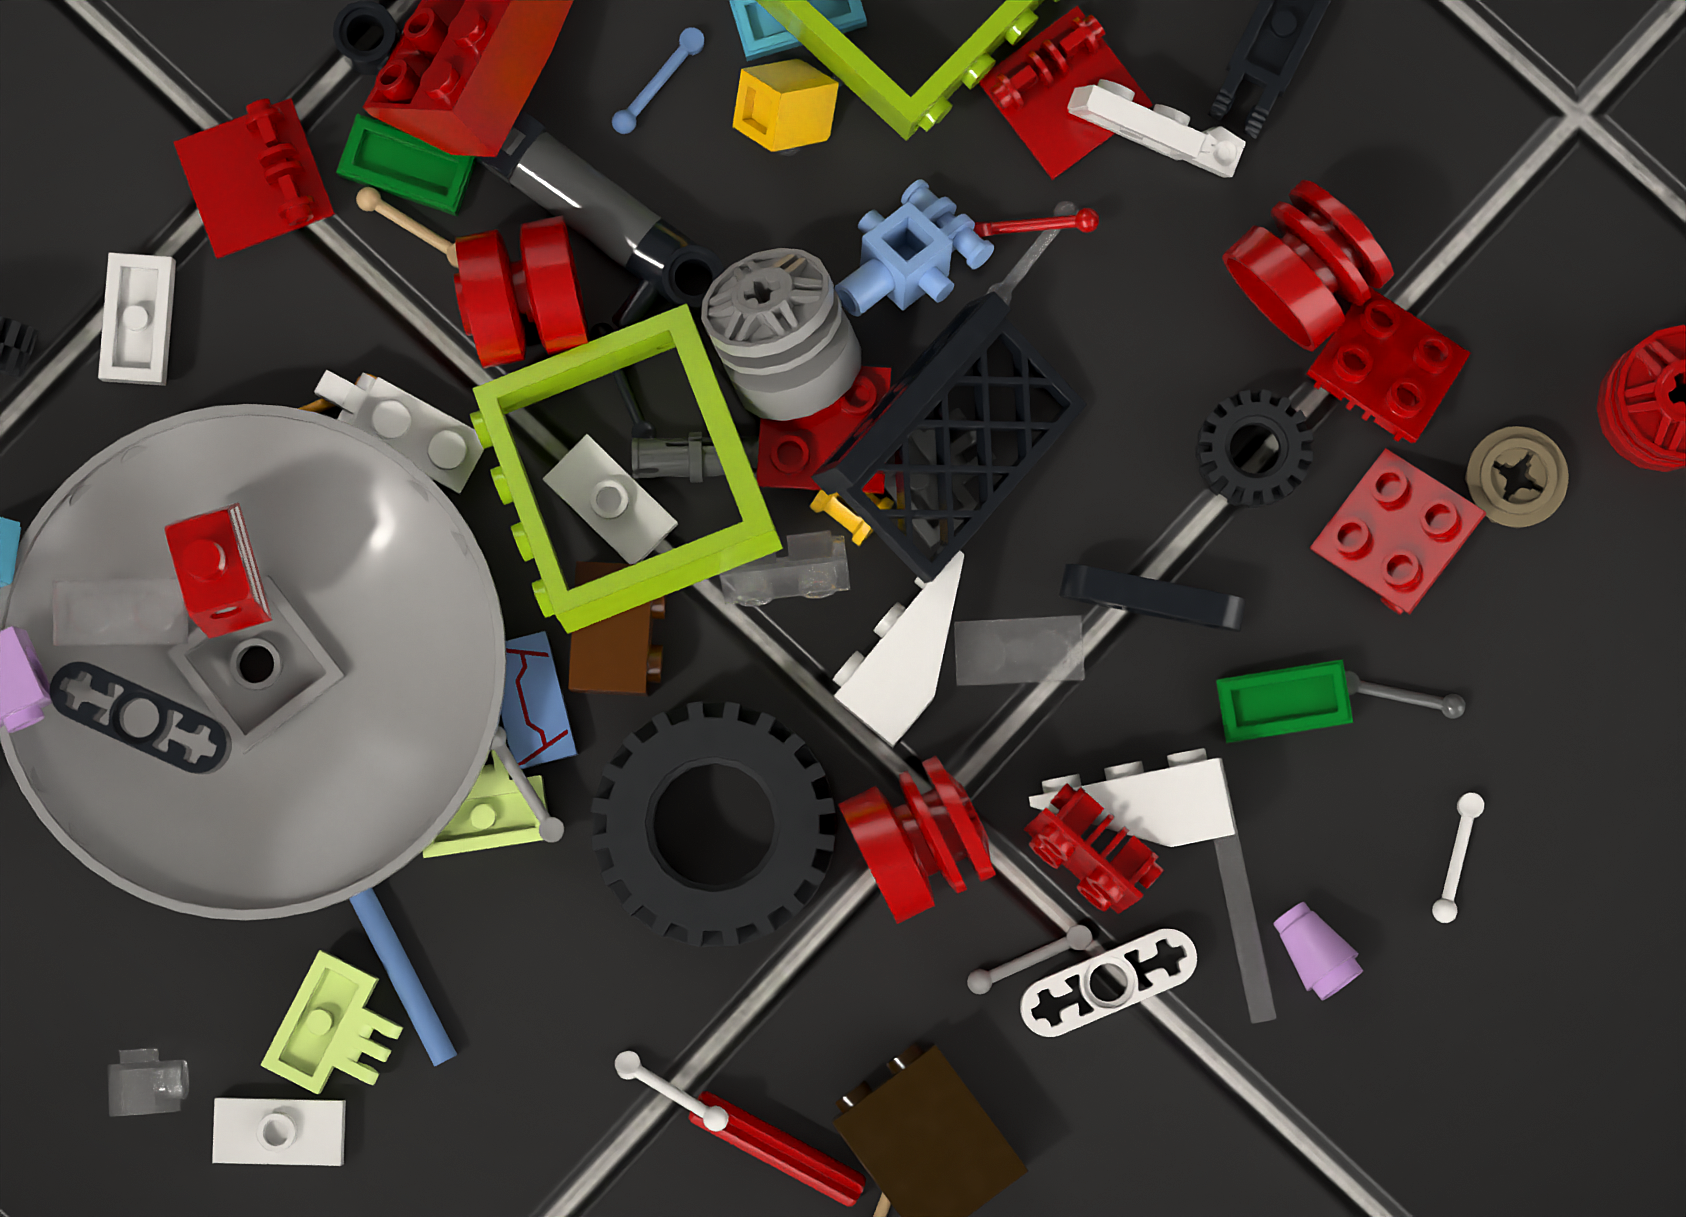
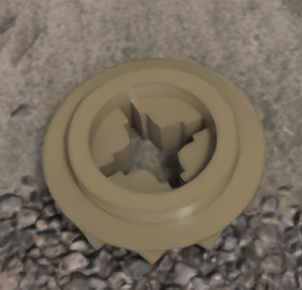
(1545, 469)

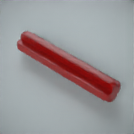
(785, 1152)

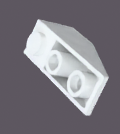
(903, 669)
(1160, 806)

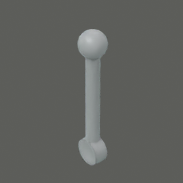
(550, 828)
(1077, 938)

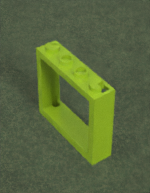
(878, 90)
(664, 572)

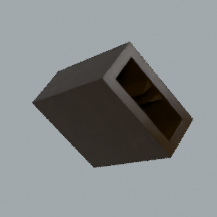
(927, 1138)

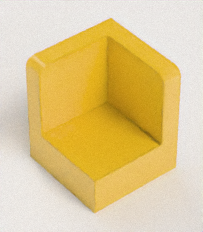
(785, 104)

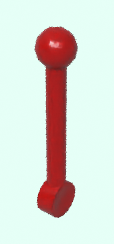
(1085, 220)

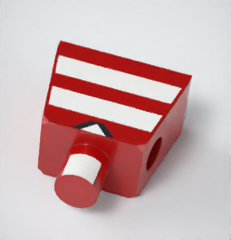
(218, 571)

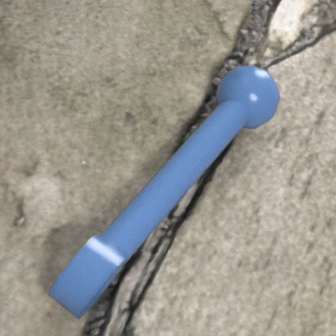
(691, 43)

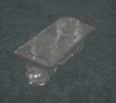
(812, 570)

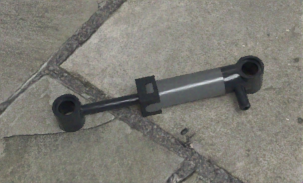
(566, 187)

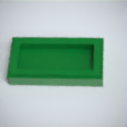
(405, 166)
(1284, 701)

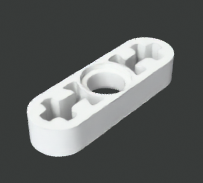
(1145, 949)

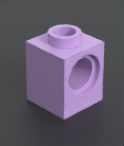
(22, 681)

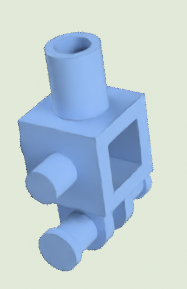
(911, 252)

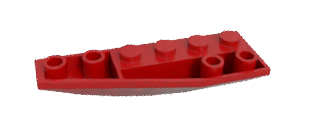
(466, 70)

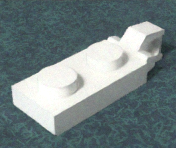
(1160, 130)
(422, 433)

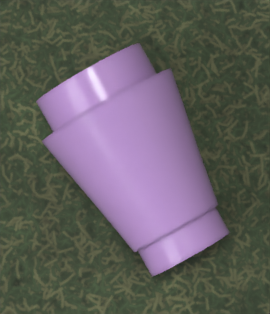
(1317, 951)

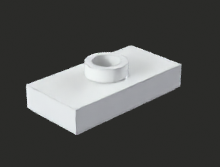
(610, 501)
(279, 1131)

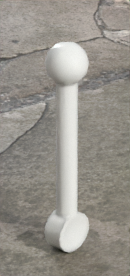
(1469, 807)
(630, 1067)

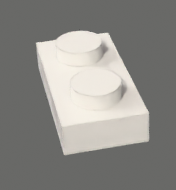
(137, 319)

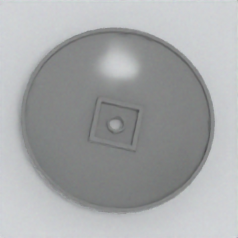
(375, 690)

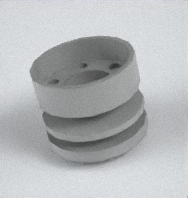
(782, 334)

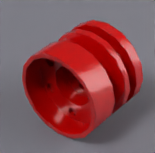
(1320, 254)
(1636, 402)
(918, 839)

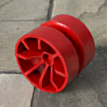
(497, 292)

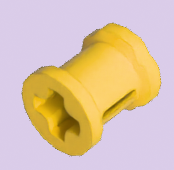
(845, 515)

